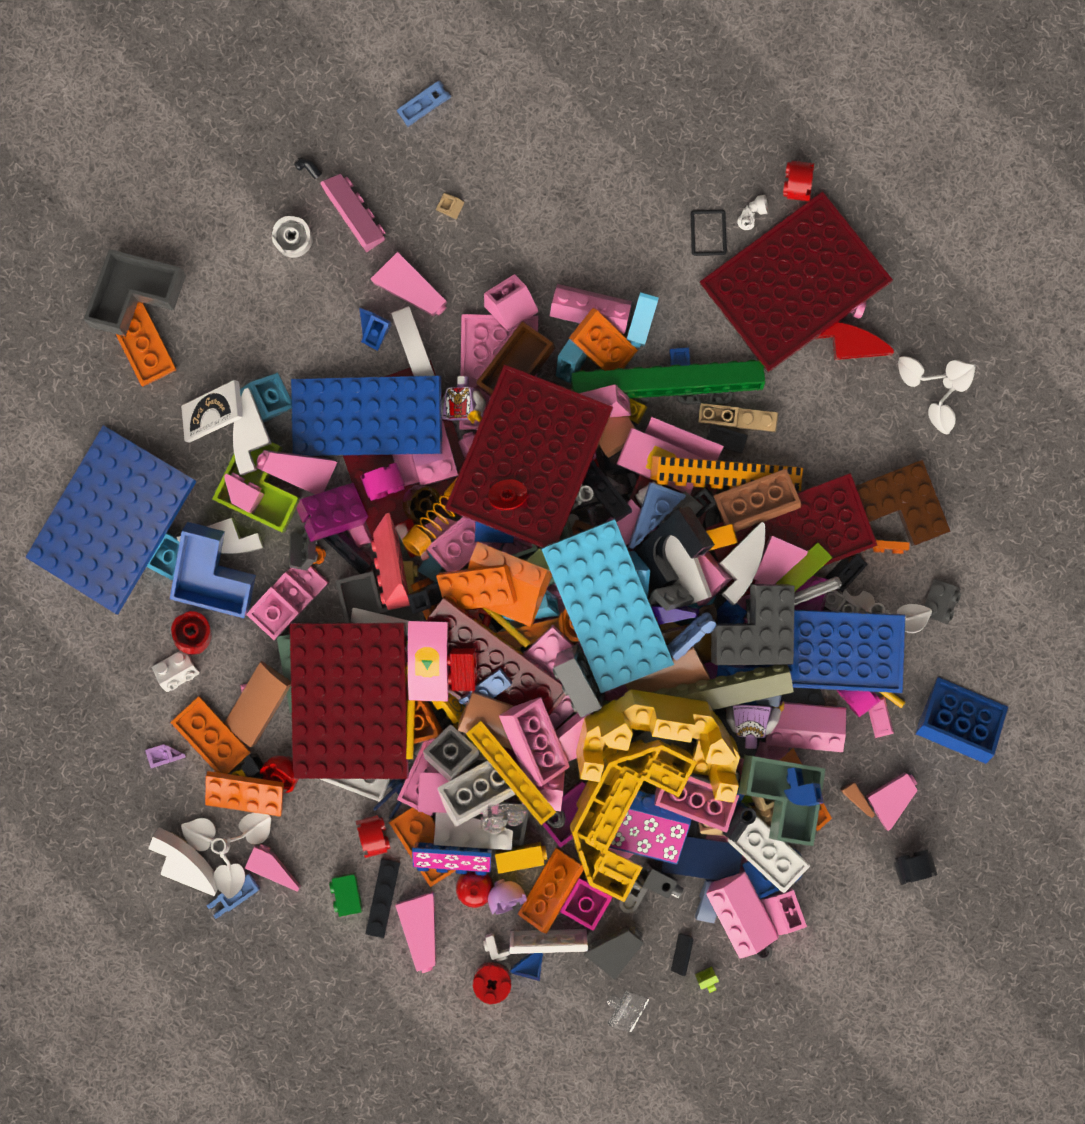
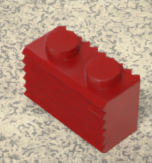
(463, 669)

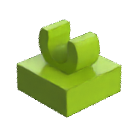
(707, 978)

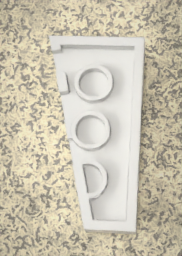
(469, 834)

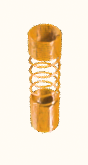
(416, 539)

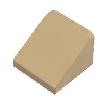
(450, 205)

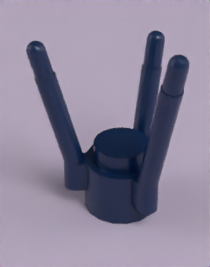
(397, 785)

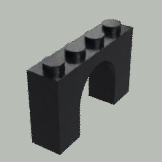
(691, 534)

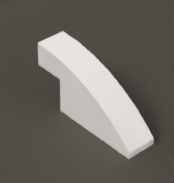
(412, 342)
(248, 434)
(232, 541)
(743, 563)
(183, 862)

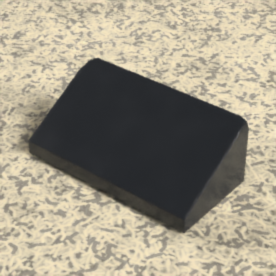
(847, 570)
(682, 954)

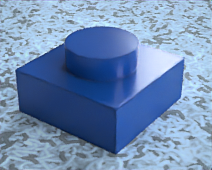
(679, 356)

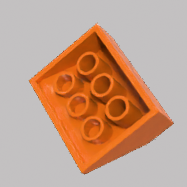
(527, 579)

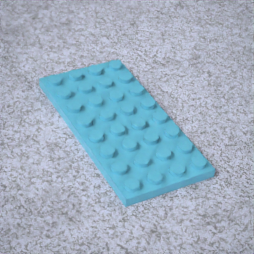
(607, 606)

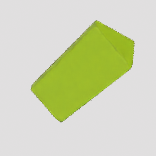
(807, 567)

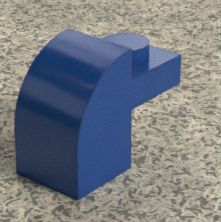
(799, 792)

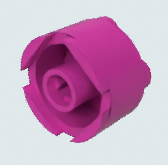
(383, 481)
(859, 701)

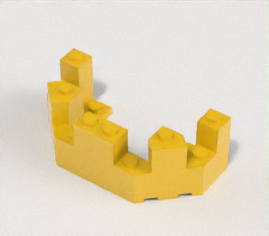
(668, 719)
(606, 803)

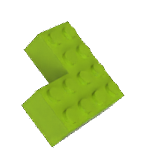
(276, 505)

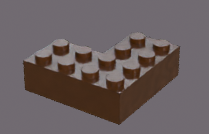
(524, 351)
(911, 495)

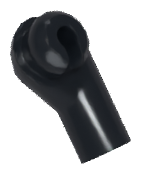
(309, 165)

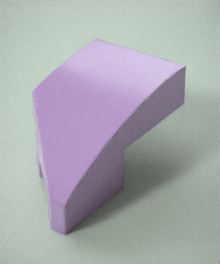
(162, 754)

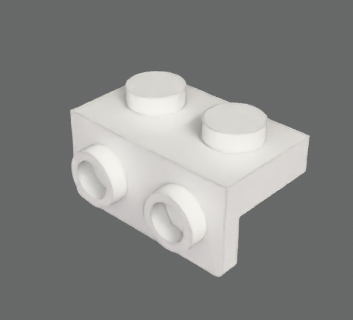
(175, 671)

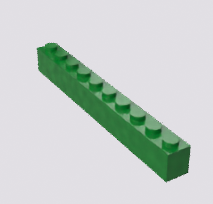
(675, 379)

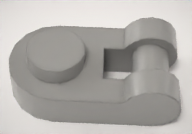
(632, 901)

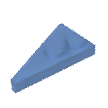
(656, 505)

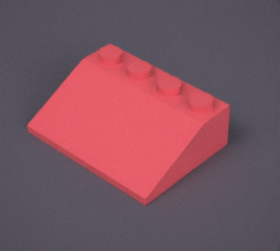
(390, 565)

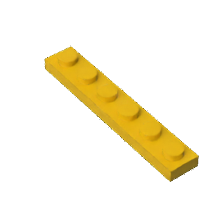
(511, 773)

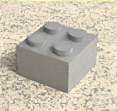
(451, 753)

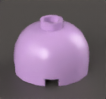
(505, 896)

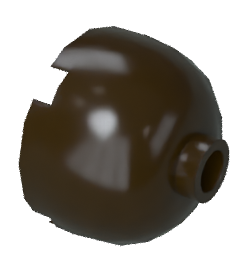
(418, 501)

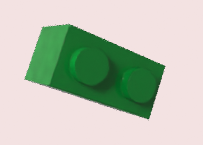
(346, 894)

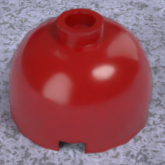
(280, 769)
(473, 889)

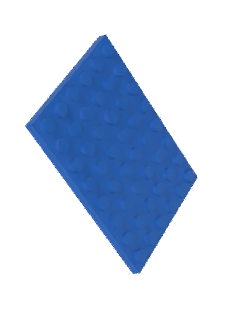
(110, 519)

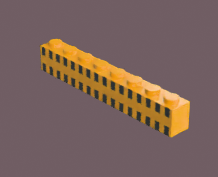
(715, 472)

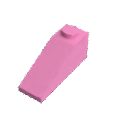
(268, 865)

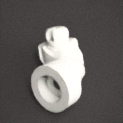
(747, 218)

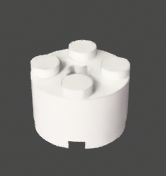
(299, 228)

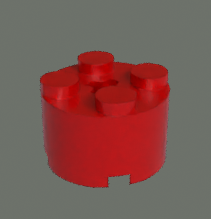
(800, 180)
(185, 624)
(372, 836)
(492, 994)

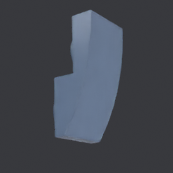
(705, 910)

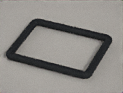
(723, 232)

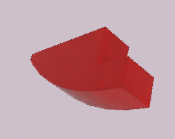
(854, 342)

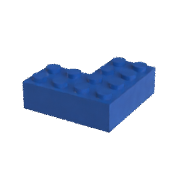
(202, 581)

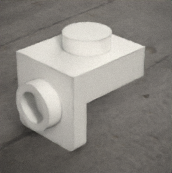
(491, 946)

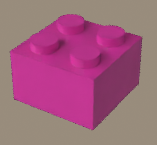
(586, 904)

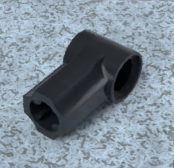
(738, 822)

